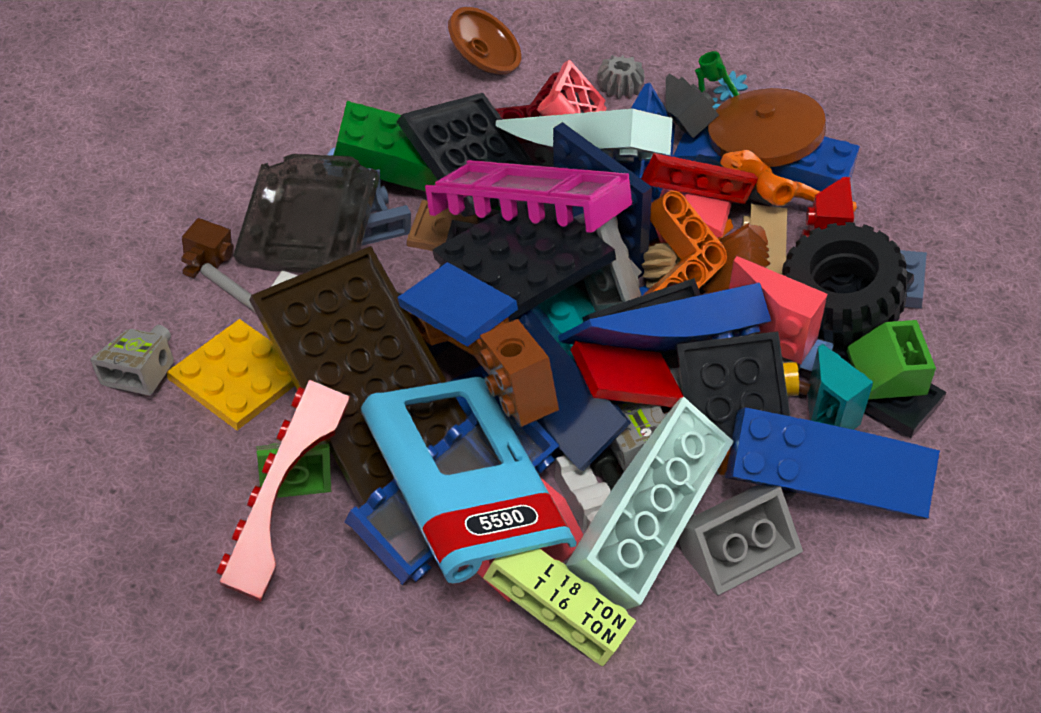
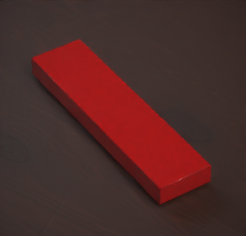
(699, 178)

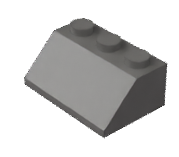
(615, 281)
(740, 538)

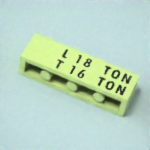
(562, 602)

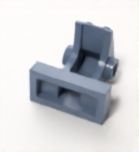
(386, 222)

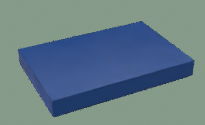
(457, 303)

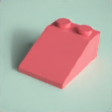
(792, 306)

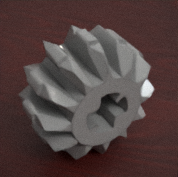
(620, 76)

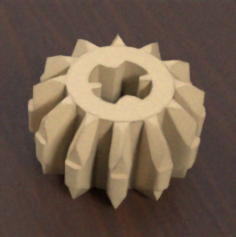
(658, 262)

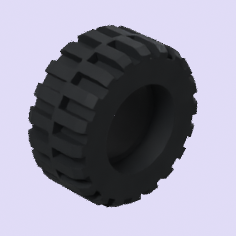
(857, 252)

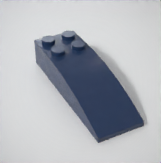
(583, 423)

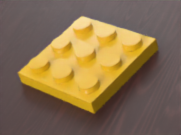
(234, 374)

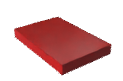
(626, 374)

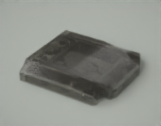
(306, 213)

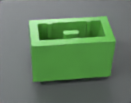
(894, 360)

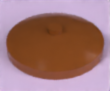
(771, 124)

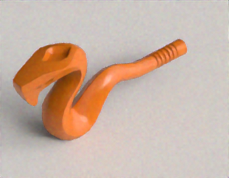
(769, 186)

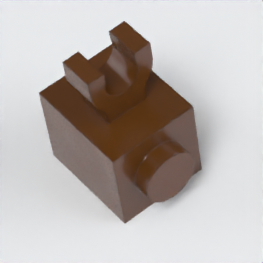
(205, 244)

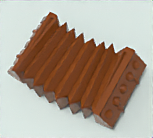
(746, 242)

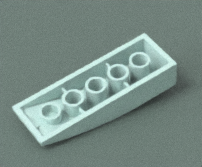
(616, 132)
(650, 506)

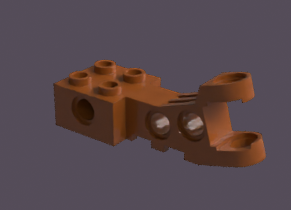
(515, 366)

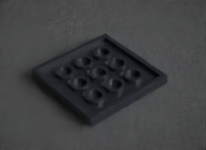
(461, 132)
(526, 257)

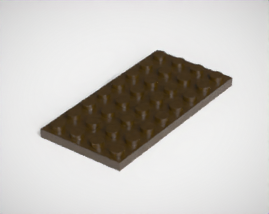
(353, 337)

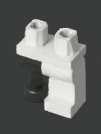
(581, 487)

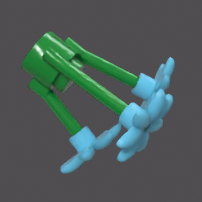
(714, 70)

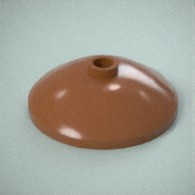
(484, 41)

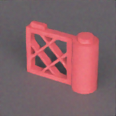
(557, 103)

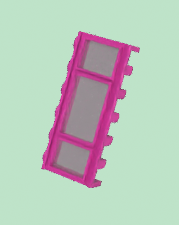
(598, 192)

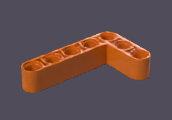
(689, 240)

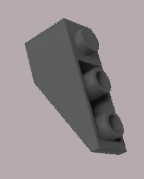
(688, 105)

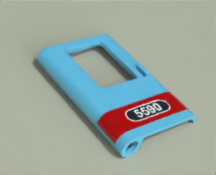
(474, 511)

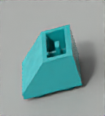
(837, 391)

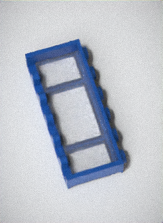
(386, 519)

